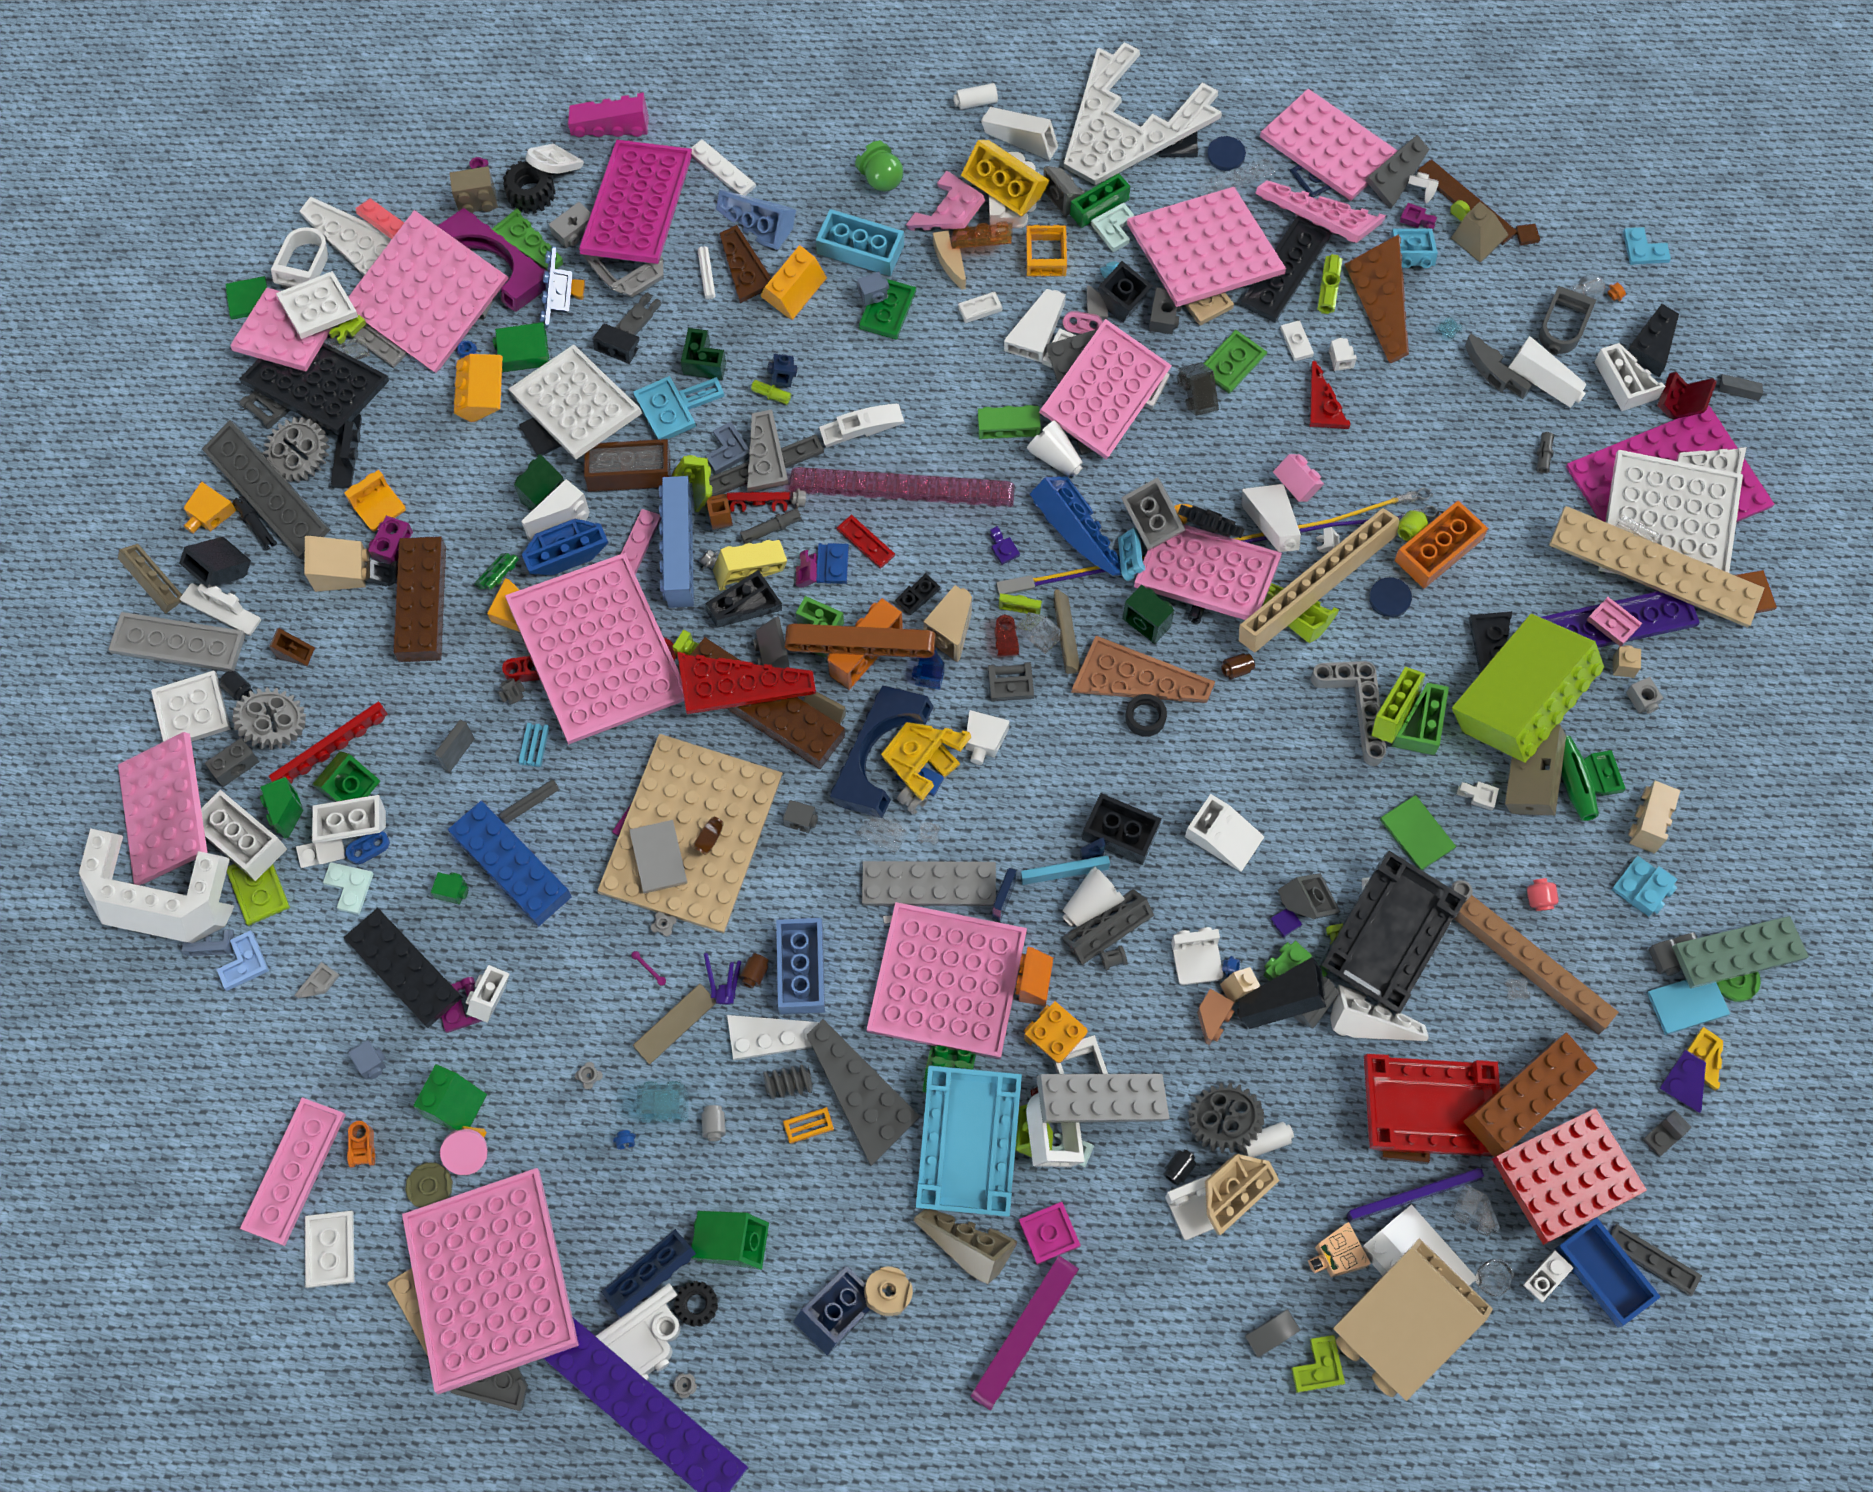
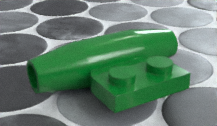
(1589, 776)

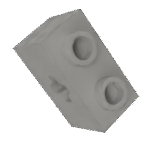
(570, 225)

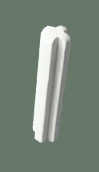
(706, 272)

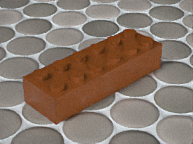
(1530, 1095)

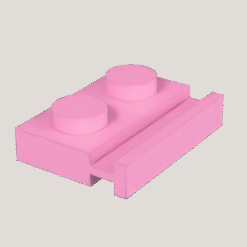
(1614, 621)

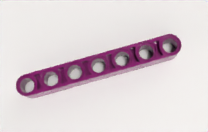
(1024, 1333)

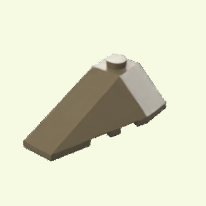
(975, 1251)

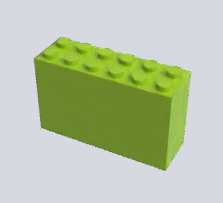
(1528, 687)

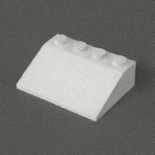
(1401, 1234)

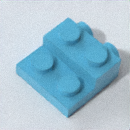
(1417, 247)
(1645, 886)

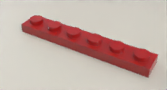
(336, 740)

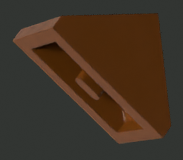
(290, 648)

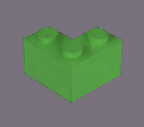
(817, 613)

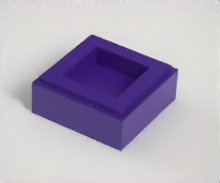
(1286, 922)

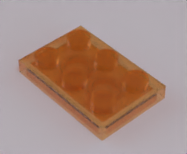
(983, 235)

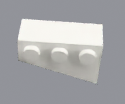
(1626, 378)

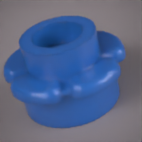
(466, 345)
(1230, 966)
(624, 1137)

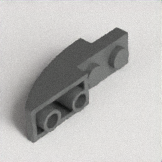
(1490, 367)

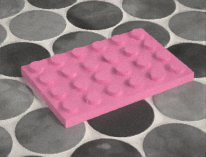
(1327, 143)
(1105, 389)
(1211, 572)
(162, 808)

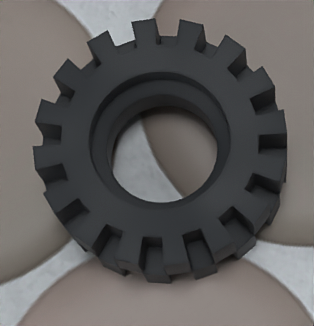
(686, 1293)

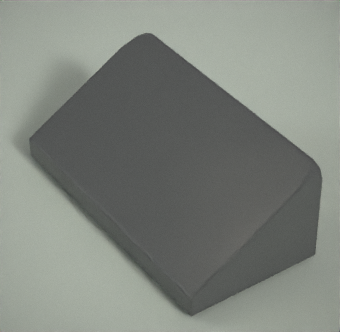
(1740, 387)

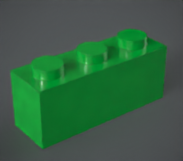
(1099, 200)

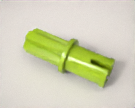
(771, 392)

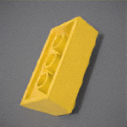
(1004, 177)

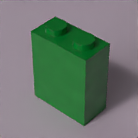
(522, 346)

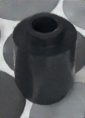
(235, 685)
(1180, 1167)

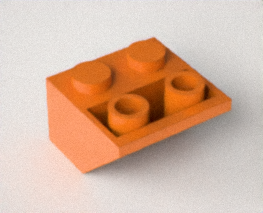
(1036, 976)

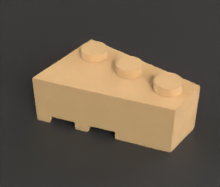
(1654, 817)

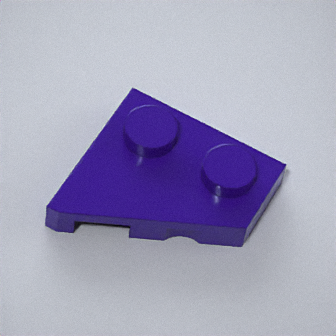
(1686, 1080)

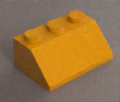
(794, 283)
(478, 386)

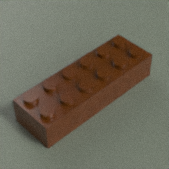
(420, 599)

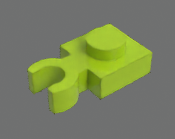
(349, 327)

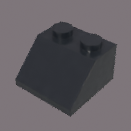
(1123, 291)

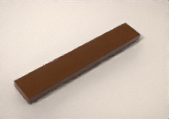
(1455, 191)

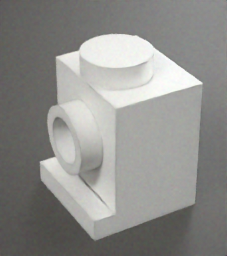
(1342, 354)

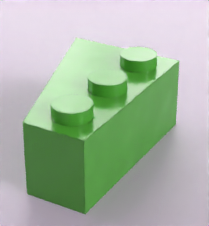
(1425, 722)

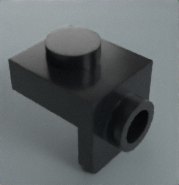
(381, 573)

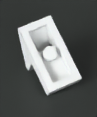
(320, 853)

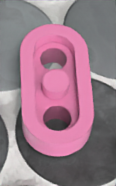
(1083, 322)

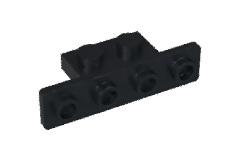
(346, 454)

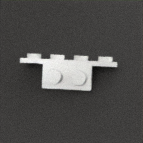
(221, 607)

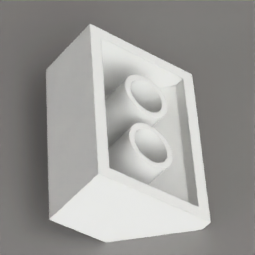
(348, 819)

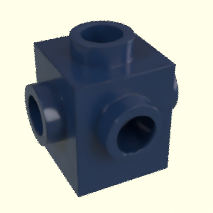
(782, 366)

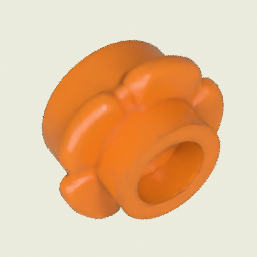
(1616, 291)

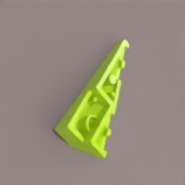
(1312, 622)

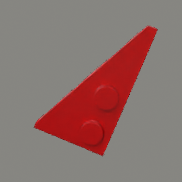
(1324, 408)

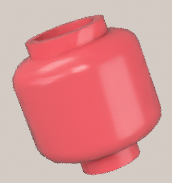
(1542, 895)

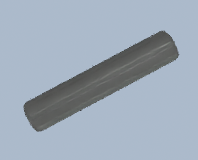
(528, 801)

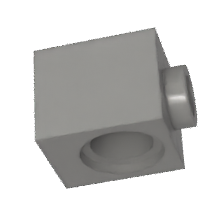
(1649, 689)

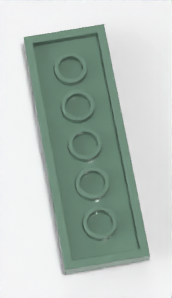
(1740, 952)

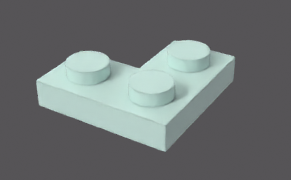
(1110, 224)
(354, 883)

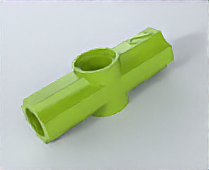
(1329, 292)

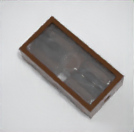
(627, 465)

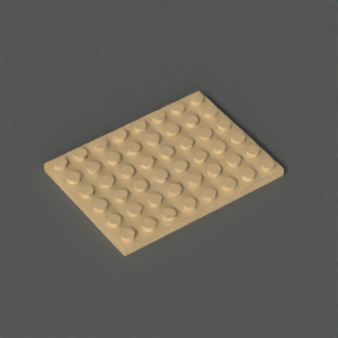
(690, 788)

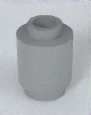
(713, 1123)

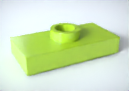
(1019, 604)

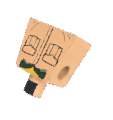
(1339, 1253)

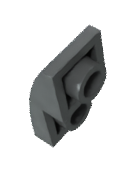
(1272, 1333)

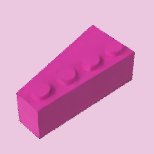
(610, 117)

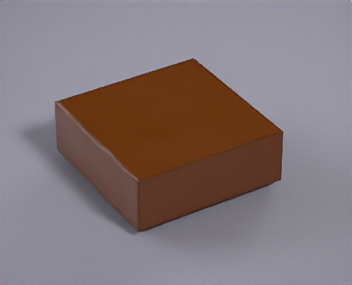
(1527, 234)

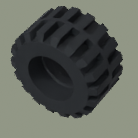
(532, 198)

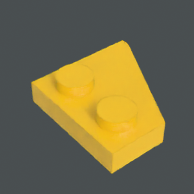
(1708, 1048)

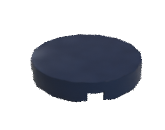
(1226, 153)
(1390, 597)

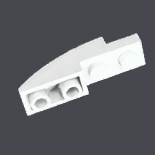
(861, 422)

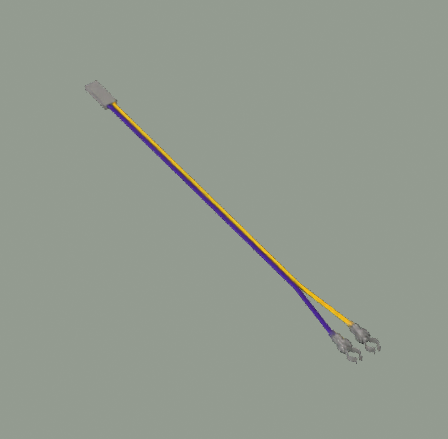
(1027, 582)

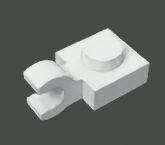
(1482, 794)

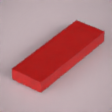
(866, 541)

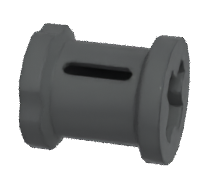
(1113, 957)

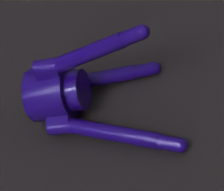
(725, 993)

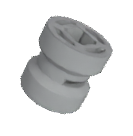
(909, 799)

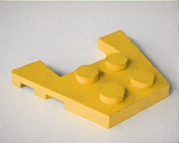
(913, 749)

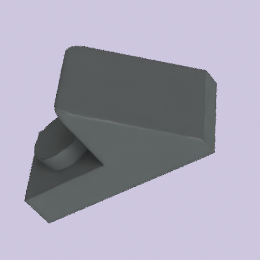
(1667, 1133)

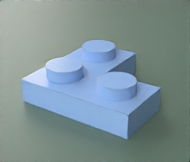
(248, 965)

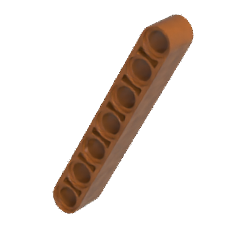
(860, 640)

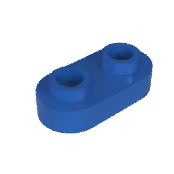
(367, 846)

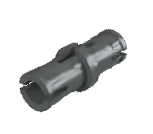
(1545, 452)

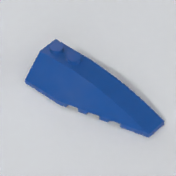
(1071, 518)

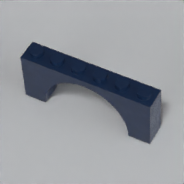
(890, 710)

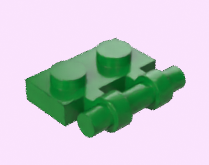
(496, 571)

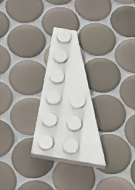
(351, 236)

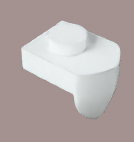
(1422, 180)

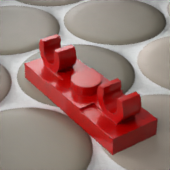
(758, 498)

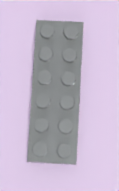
(177, 642)
(928, 883)
(1102, 1098)

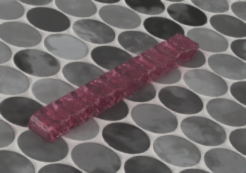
(902, 486)

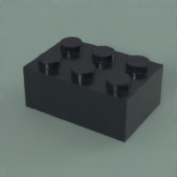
(1124, 828)

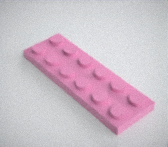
(293, 1171)

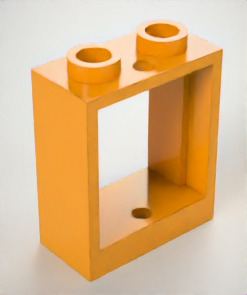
(1046, 267)

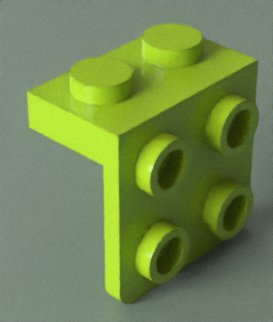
(698, 474)

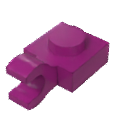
(1415, 215)
(806, 571)

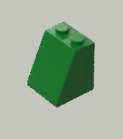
(449, 1099)
(730, 1239)

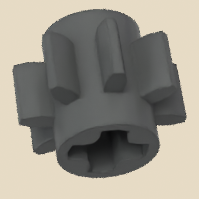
(511, 691)

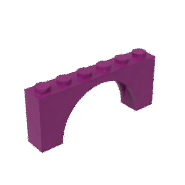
(526, 276)

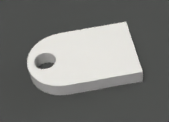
(553, 159)

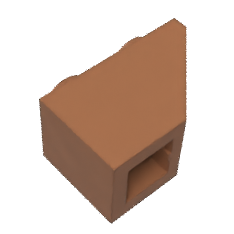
(1212, 1014)

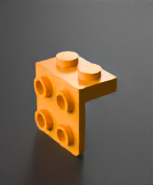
(374, 500)
(1055, 1032)

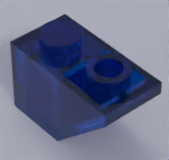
(929, 672)

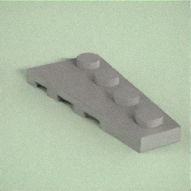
(766, 458)

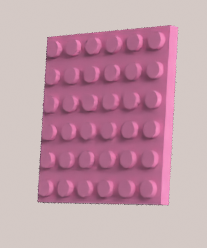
(1205, 246)
(426, 291)
(947, 980)

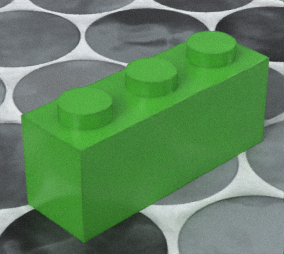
(1008, 422)

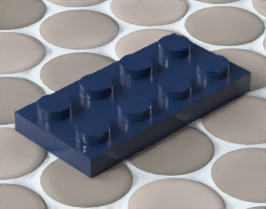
(648, 1273)

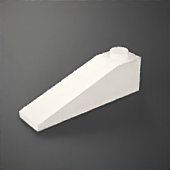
(1360, 1019)

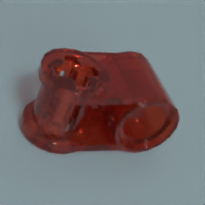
(1006, 639)

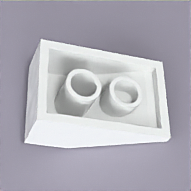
(559, 507)

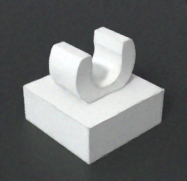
(1330, 539)

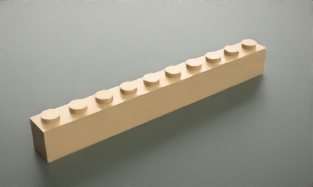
(1318, 580)

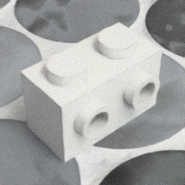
(487, 993)

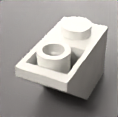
(1547, 1276)

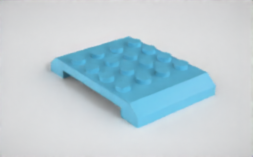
(969, 1141)

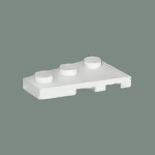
(1723, 459)

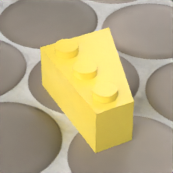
(741, 561)

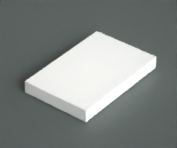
(329, 1249)

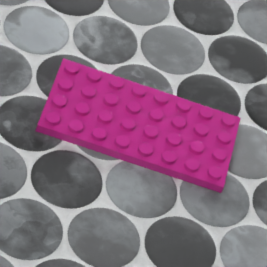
(636, 201)

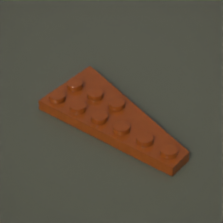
(1381, 290)

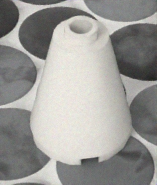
(1056, 450)
(1091, 899)

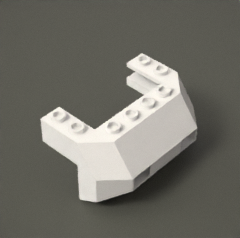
(151, 909)

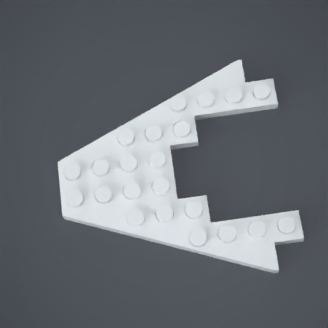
(1109, 143)

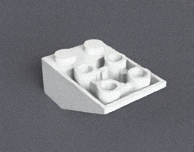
(1224, 833)

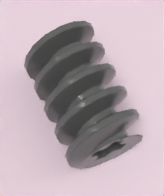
(788, 1082)

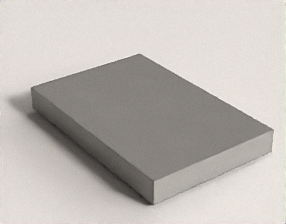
(658, 856)

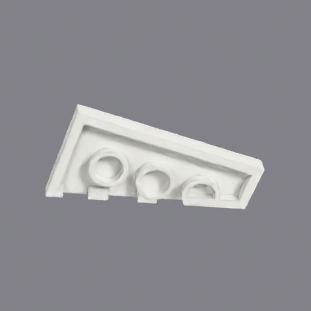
(767, 1036)

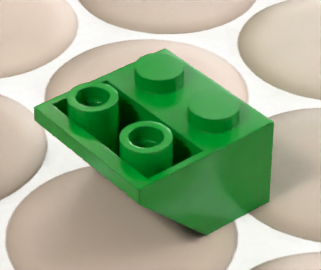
(282, 805)
(946, 1057)

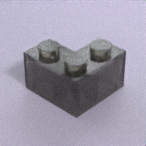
(1200, 388)

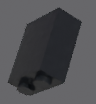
(215, 562)

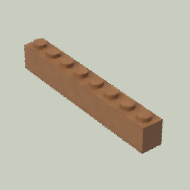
(1536, 965)

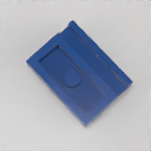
(832, 563)

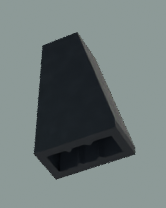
(1285, 996)

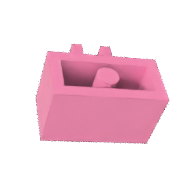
(1298, 477)

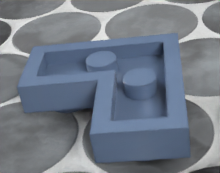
(732, 449)

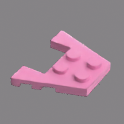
(956, 208)

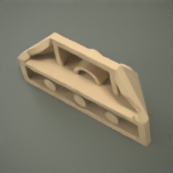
(1236, 1189)

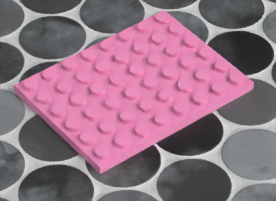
(596, 648)
(488, 1281)

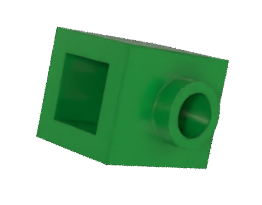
(450, 888)

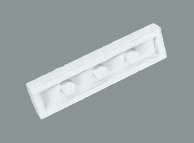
(722, 168)

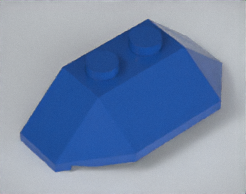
(564, 547)

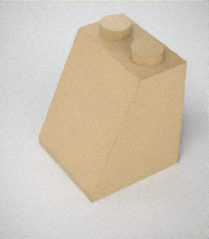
(335, 563)
(951, 622)

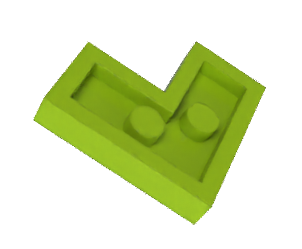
(1326, 1370)

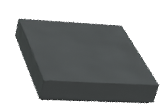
(454, 745)

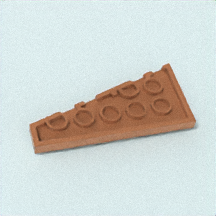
(1128, 673)

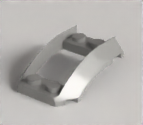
(633, 282)

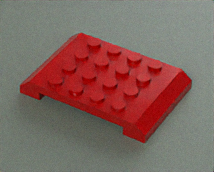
(1424, 1103)

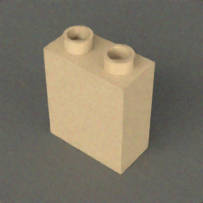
(1411, 1321)

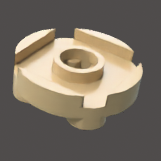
(876, 1297)

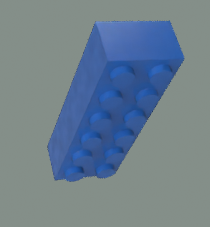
(510, 863)

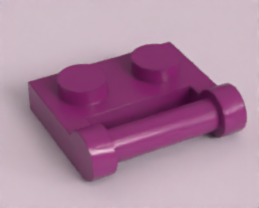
(455, 1017)

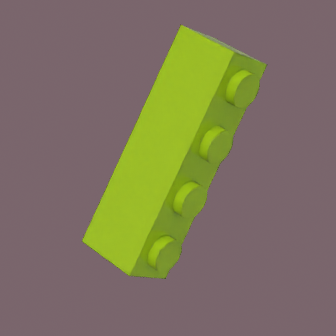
(1398, 704)

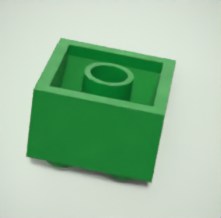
(345, 779)

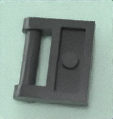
(277, 409)
(1011, 687)

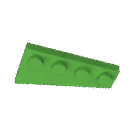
(520, 234)

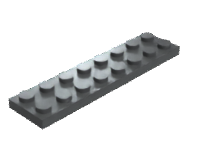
(264, 488)

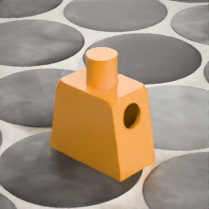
(207, 509)

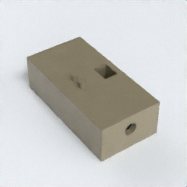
(1535, 784)

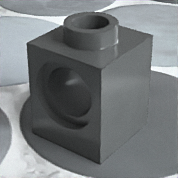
(800, 816)

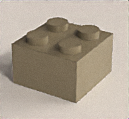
(474, 189)

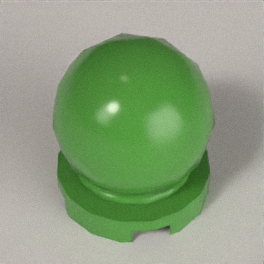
(880, 166)

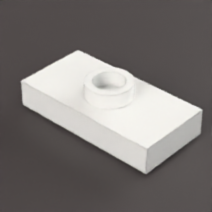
(980, 307)
(1297, 340)

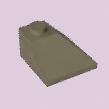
(1480, 232)

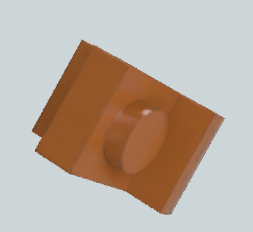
(719, 512)

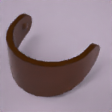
(708, 835)

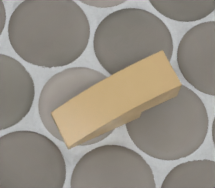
(949, 258)

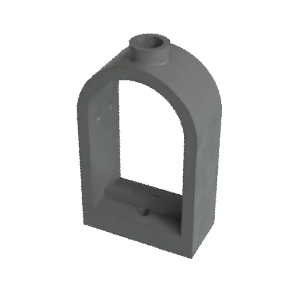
(1573, 301)

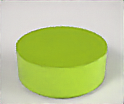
(1460, 209)

